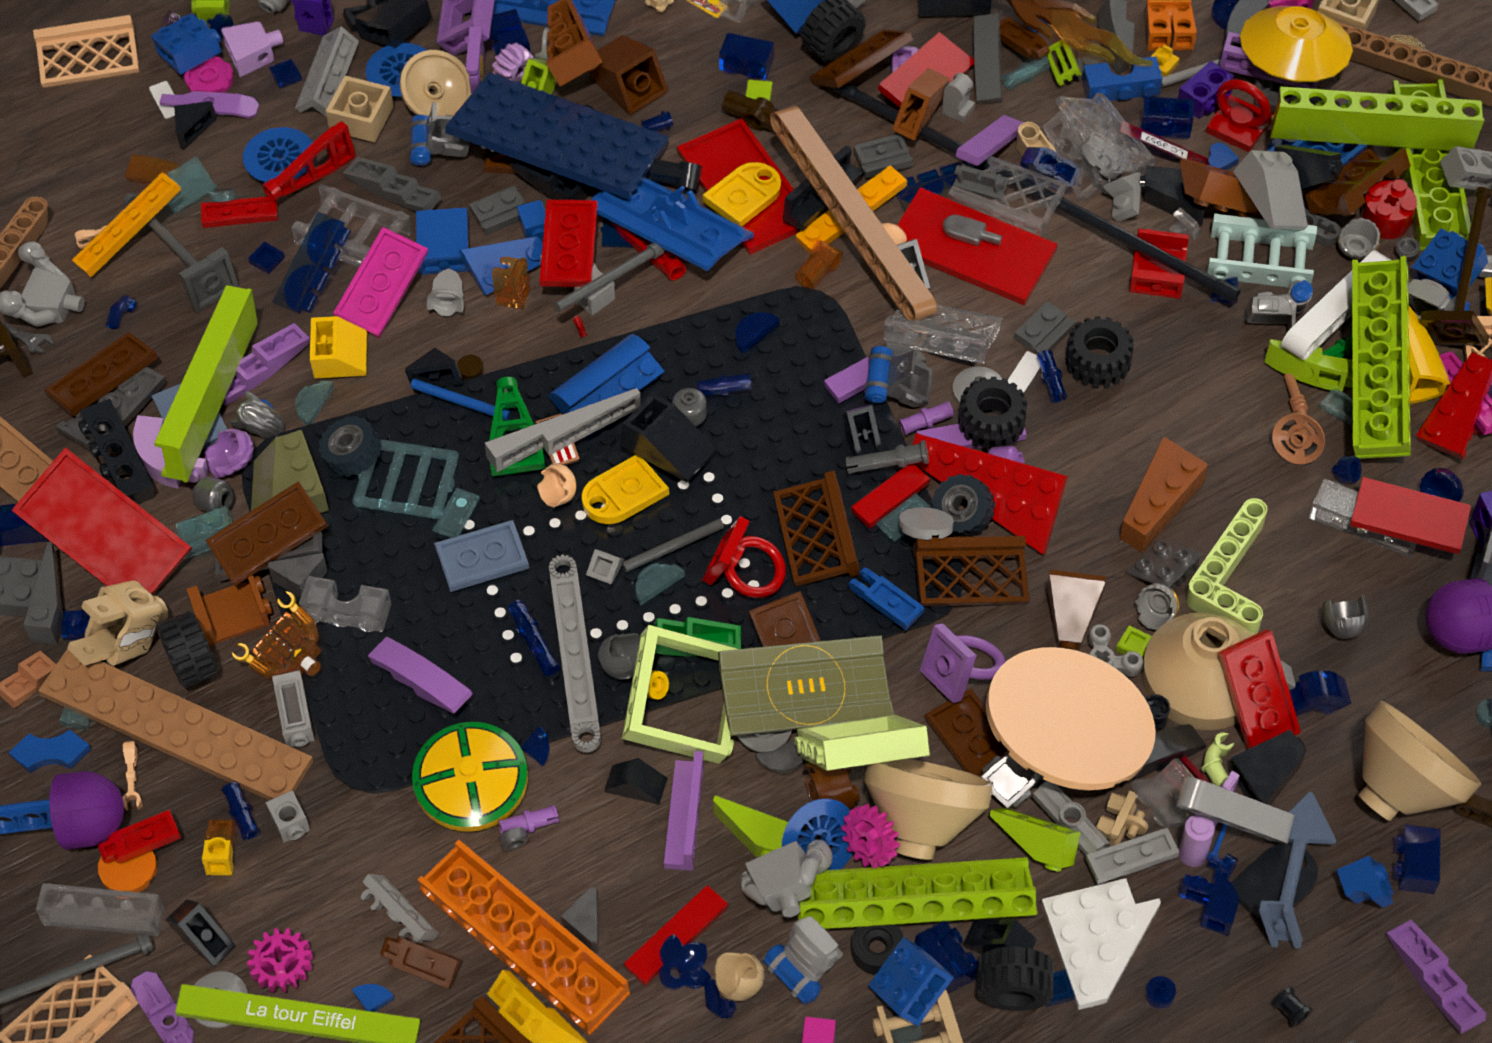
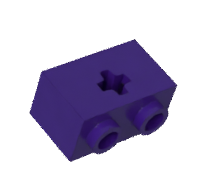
(313, 15)

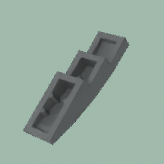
(988, 58)
(388, 184)

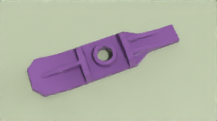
(222, 102)
(159, 1006)

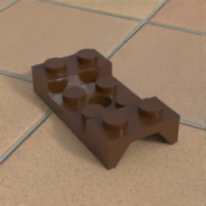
(1357, 176)

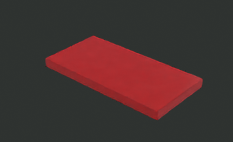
(721, 154)
(1005, 269)
(100, 525)

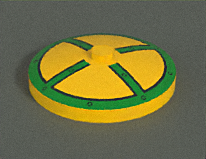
(470, 776)

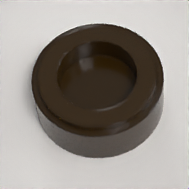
(470, 366)

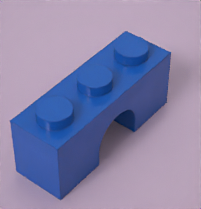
(1139, 83)

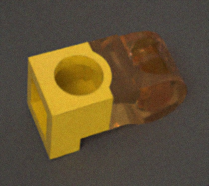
(219, 847)

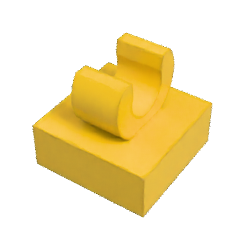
(1166, 60)

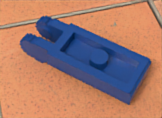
(887, 598)

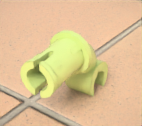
(1212, 762)

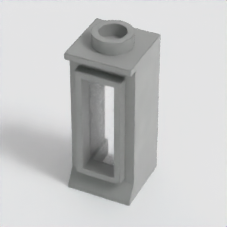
(293, 709)

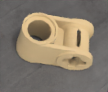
(1031, 136)

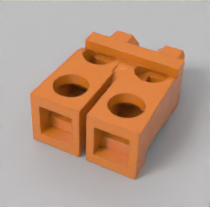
(1168, 19)

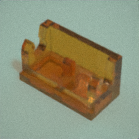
(511, 284)

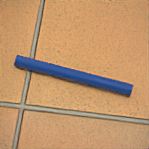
(456, 398)

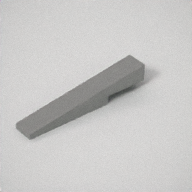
(559, 431)

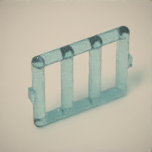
(411, 507)

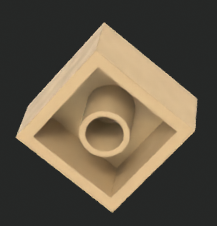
(1350, 12)
(361, 107)

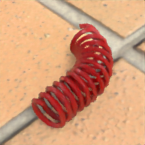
(579, 324)

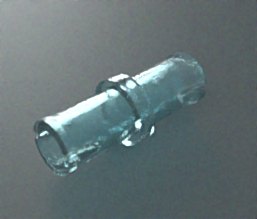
(1025, 72)

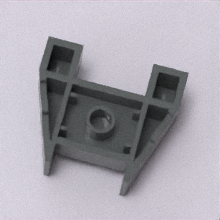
(33, 591)

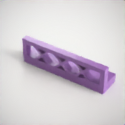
(1236, 61)
(684, 813)

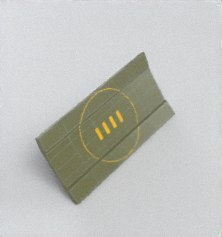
(804, 685)

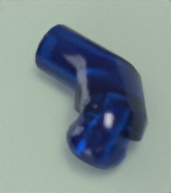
(118, 308)
(720, 1007)

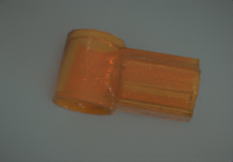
(821, 260)

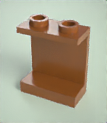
(231, 610)

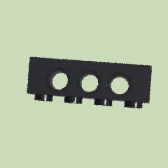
(105, 418)

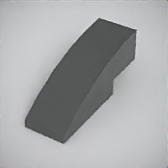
(1113, 19)

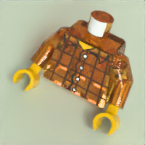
(287, 646)

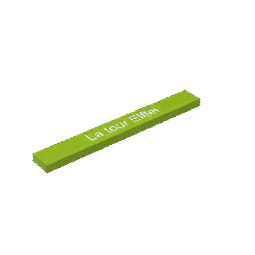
(295, 1016)

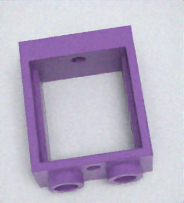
(452, 30)

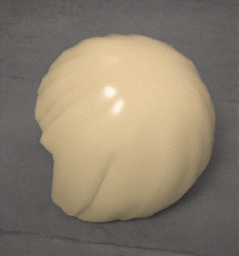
(738, 975)

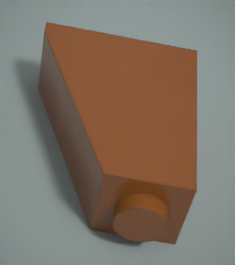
(920, 103)

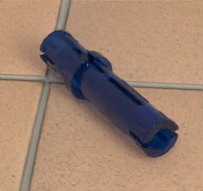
(529, 630)

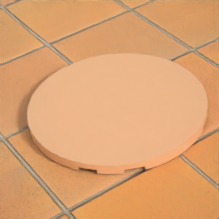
(1070, 718)

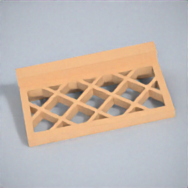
(85, 35)
(87, 1029)

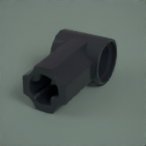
(676, 174)

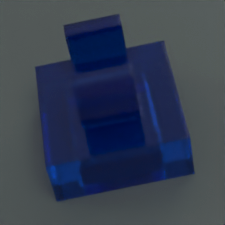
(74, 624)

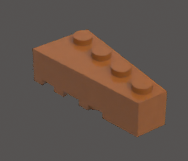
(570, 43)
(1162, 493)

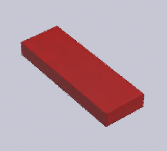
(238, 212)
(890, 495)

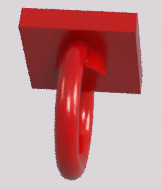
(1238, 120)
(729, 553)

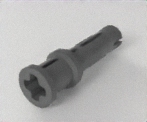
(900, 456)

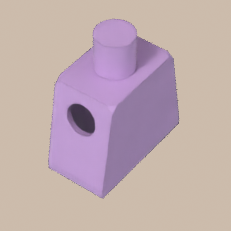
(250, 46)

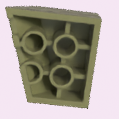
(282, 465)

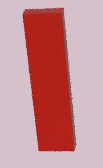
(686, 925)

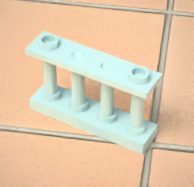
(1258, 231)

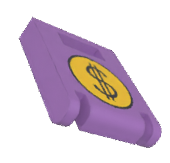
(475, 56)

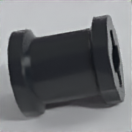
(1292, 1007)

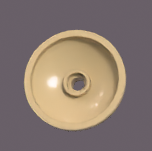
(442, 74)

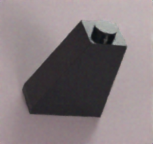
(393, 21)
(1313, 165)
(1165, 190)
(1268, 766)

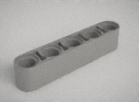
(1235, 810)

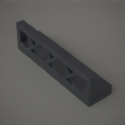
(805, 204)

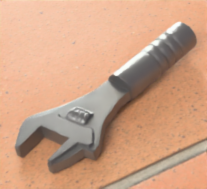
(31, 340)

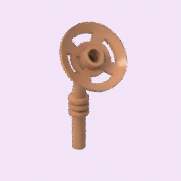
(1301, 434)

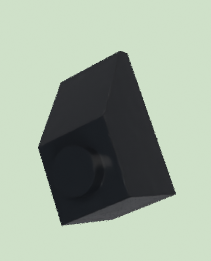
(200, 931)
(997, 933)

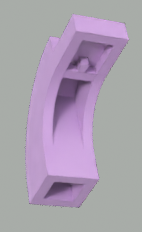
(152, 458)

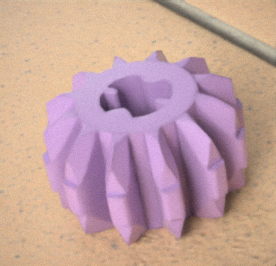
(511, 62)

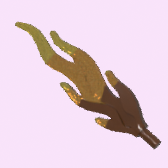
(1073, 31)

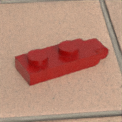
(139, 838)

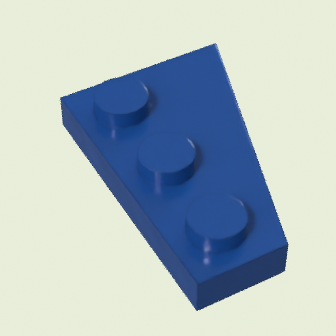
(484, 258)

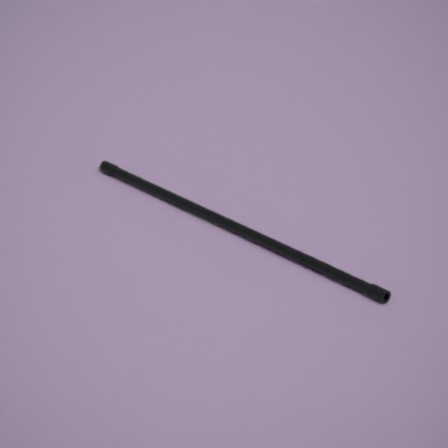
(1218, 286)

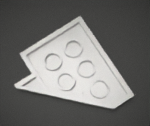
(1097, 936)

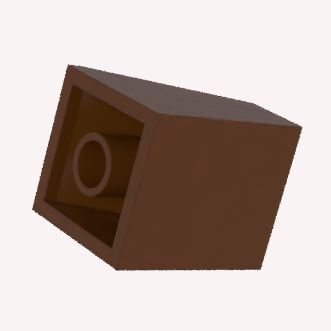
(629, 74)

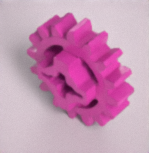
(870, 836)
(267, 958)

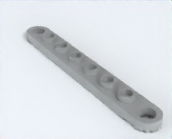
(574, 654)

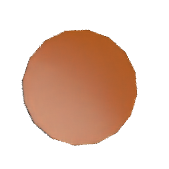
(130, 875)

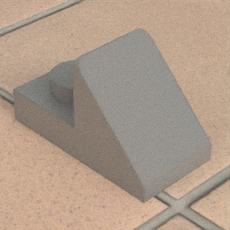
(1125, 196)

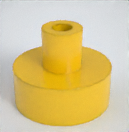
(658, 685)

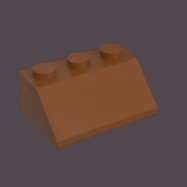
(1216, 186)

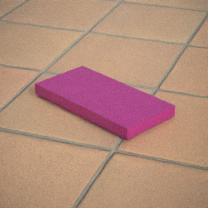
(381, 282)

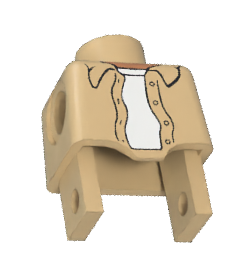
(122, 613)

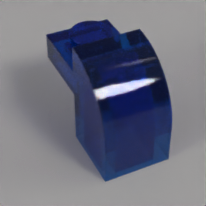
(1321, 691)
(1219, 898)

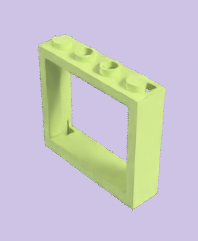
(661, 739)
(862, 742)

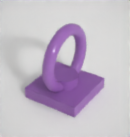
(950, 661)

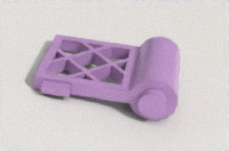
(1200, 831)

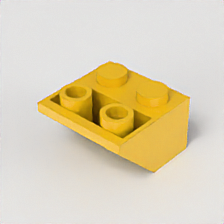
(337, 348)

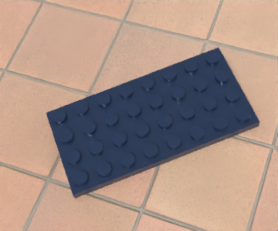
(557, 135)

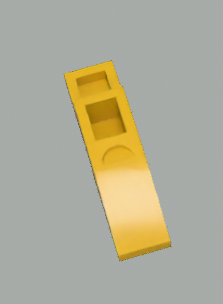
(529, 1014)

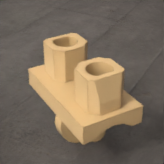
(1125, 809)

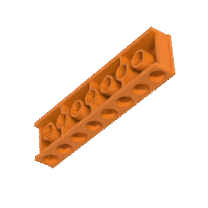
(525, 938)

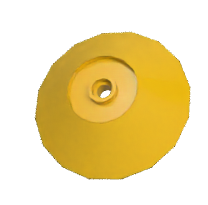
(1296, 43)

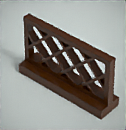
(839, 530)
(964, 549)
(490, 1021)

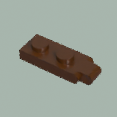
(1022, 39)
(421, 960)

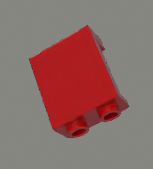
(1153, 277)

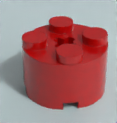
(1390, 207)

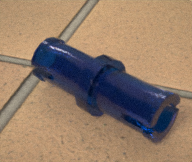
(1051, 376)
(725, 384)
(240, 810)

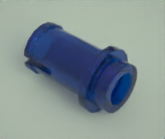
(658, 122)

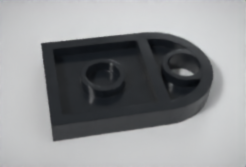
(1266, 877)

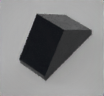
(192, 121)
(435, 369)
(862, 431)
(636, 781)

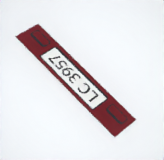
(1161, 143)

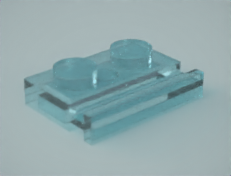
(194, 184)
(198, 529)

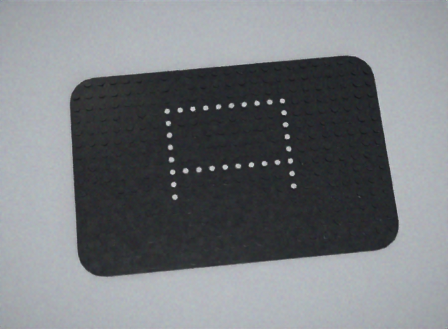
(765, 442)

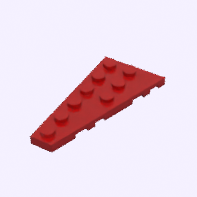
(1023, 494)

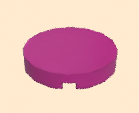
(210, 76)

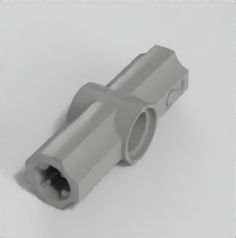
(1059, 807)

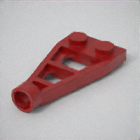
(339, 150)
(667, 263)

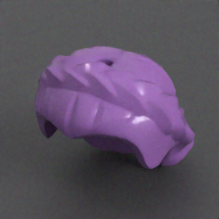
(229, 452)

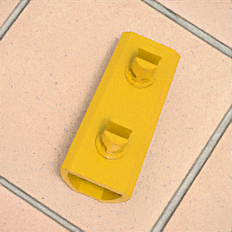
(1427, 370)

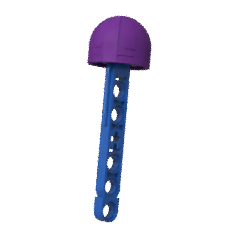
(1461, 616)
(81, 810)

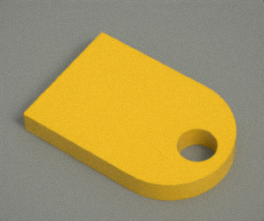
(743, 194)
(623, 490)

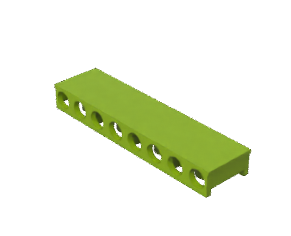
(1376, 123)
(1437, 202)
(1381, 359)
(206, 382)
(921, 893)

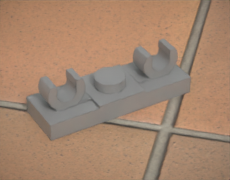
(1132, 855)
(398, 908)

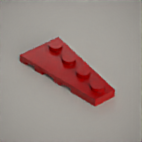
(1455, 414)

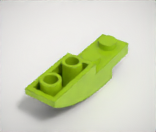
(1316, 370)

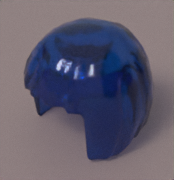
(1442, 483)

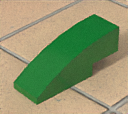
(703, 629)

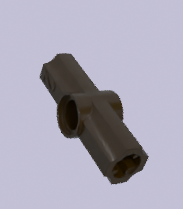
(754, 112)

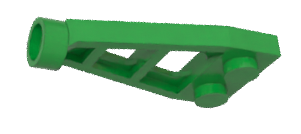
(509, 397)

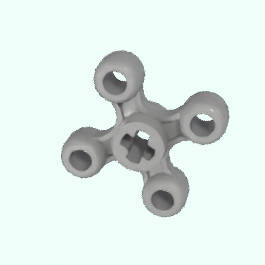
(1099, 638)

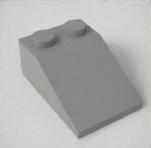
(1273, 188)

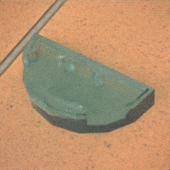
(311, 400)
(656, 579)

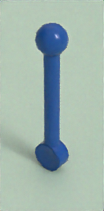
(1218, 842)

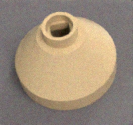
(1187, 668)
(1409, 767)
(926, 802)

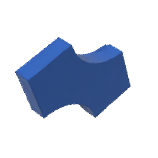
(60, 750)

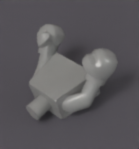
(47, 293)
(785, 875)

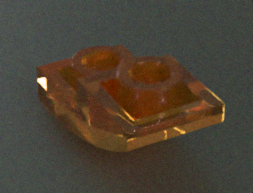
(147, 168)

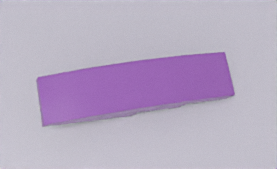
(266, 360)
(420, 674)
(1436, 978)

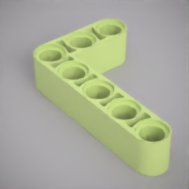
(1223, 565)

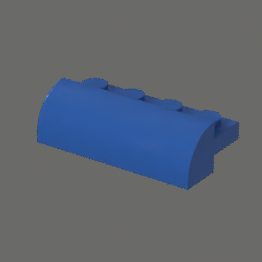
(613, 373)

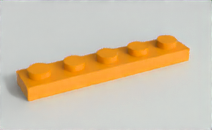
(874, 192)
(126, 224)

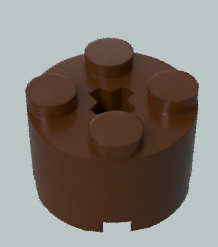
(830, 785)

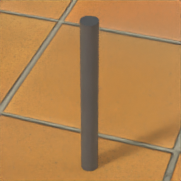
(672, 545)

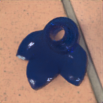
(686, 960)

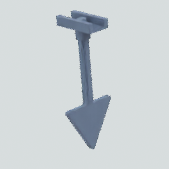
(1307, 827)

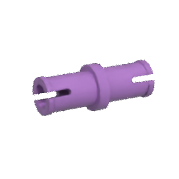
(926, 418)
(530, 820)

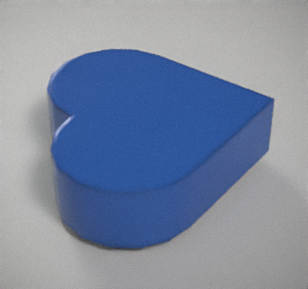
(1222, 156)

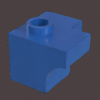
(1365, 881)

